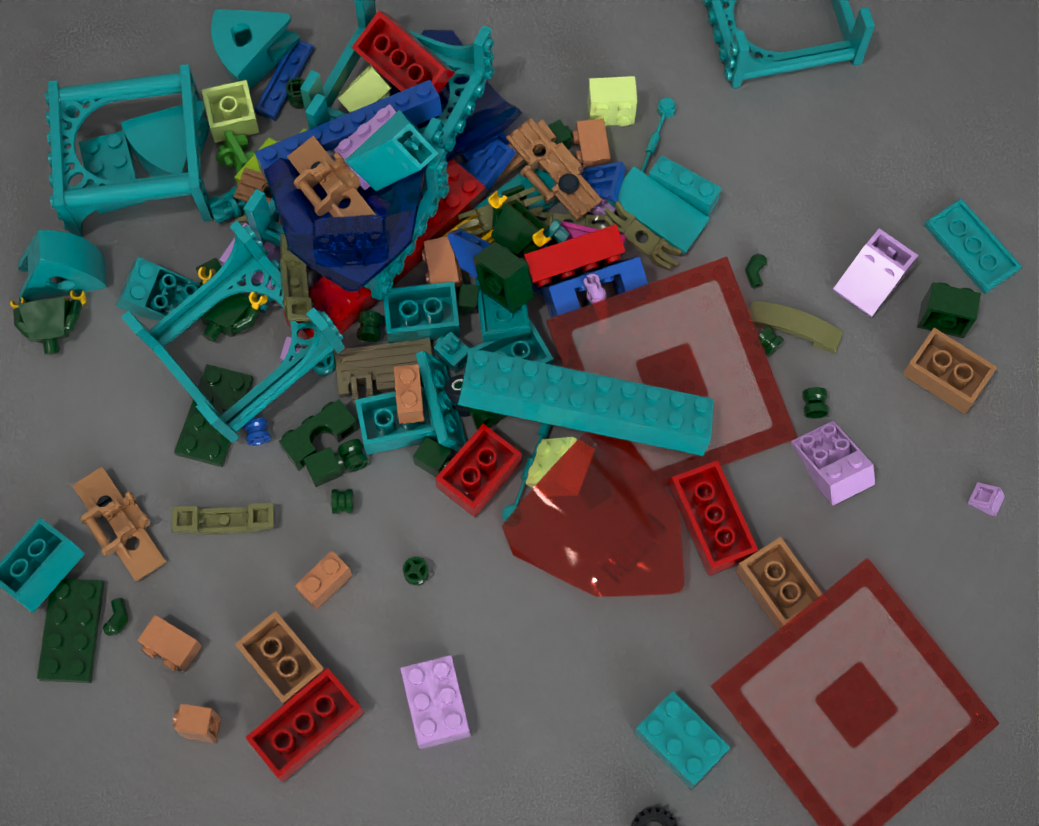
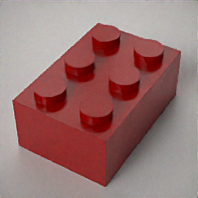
(478, 470)

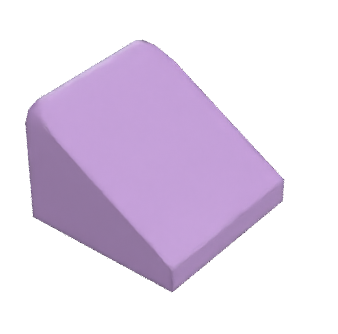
(987, 498)

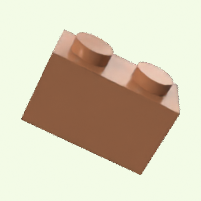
(591, 142)
(441, 262)
(408, 394)
(323, 580)
(168, 643)
(197, 723)

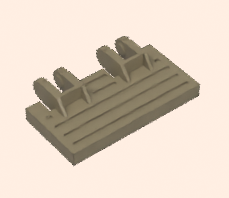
(375, 365)

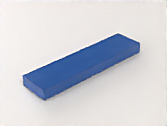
(290, 67)

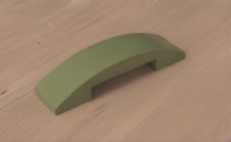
(293, 284)
(796, 323)
(223, 520)

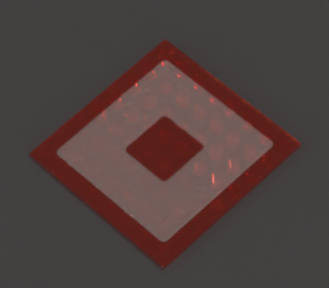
(686, 338)
(855, 703)

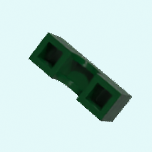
(333, 419)

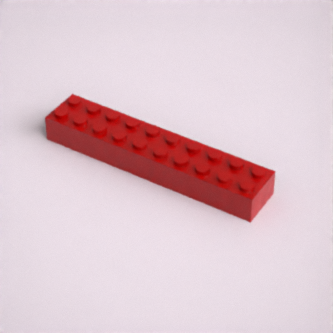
(344, 306)

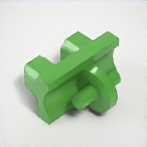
(231, 151)

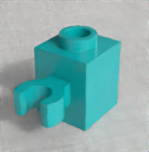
(451, 351)

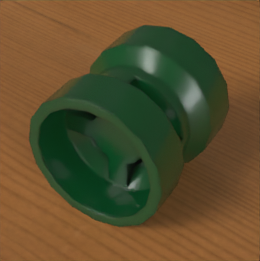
(294, 93)
(369, 326)
(815, 402)
(353, 455)

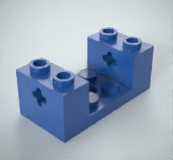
(625, 275)

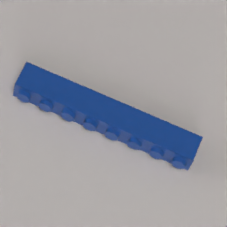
(416, 103)

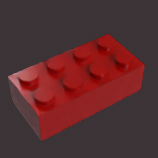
(400, 55)
(575, 254)
(713, 517)
(304, 725)

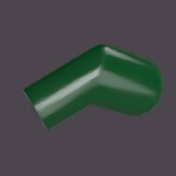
(754, 265)
(118, 619)

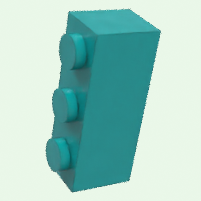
(686, 185)

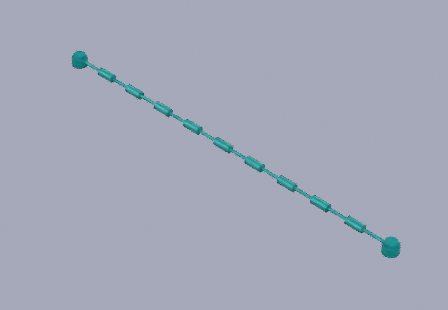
(665, 109)

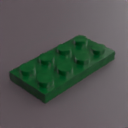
(198, 437)
(71, 631)

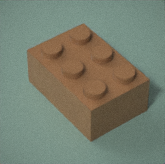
(949, 371)
(778, 582)
(279, 657)

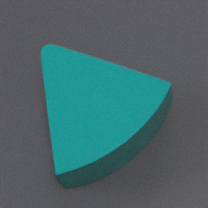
(251, 42)
(160, 139)
(64, 256)

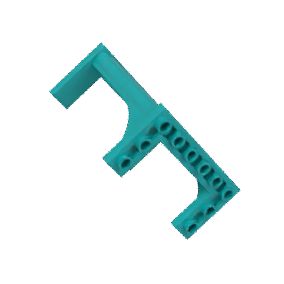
(467, 60)
(743, 65)
(79, 201)
(264, 217)
(245, 260)

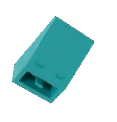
(392, 153)
(153, 290)

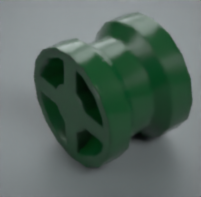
(770, 341)
(342, 501)
(414, 566)

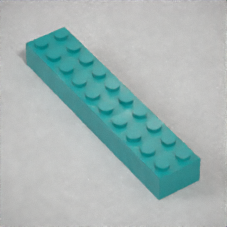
(587, 402)

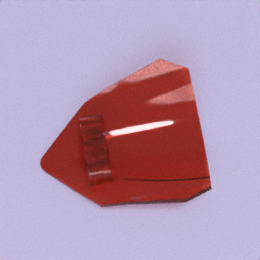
(601, 522)

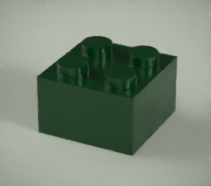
(504, 277)
(949, 309)

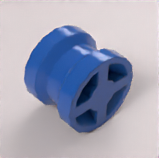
(257, 432)

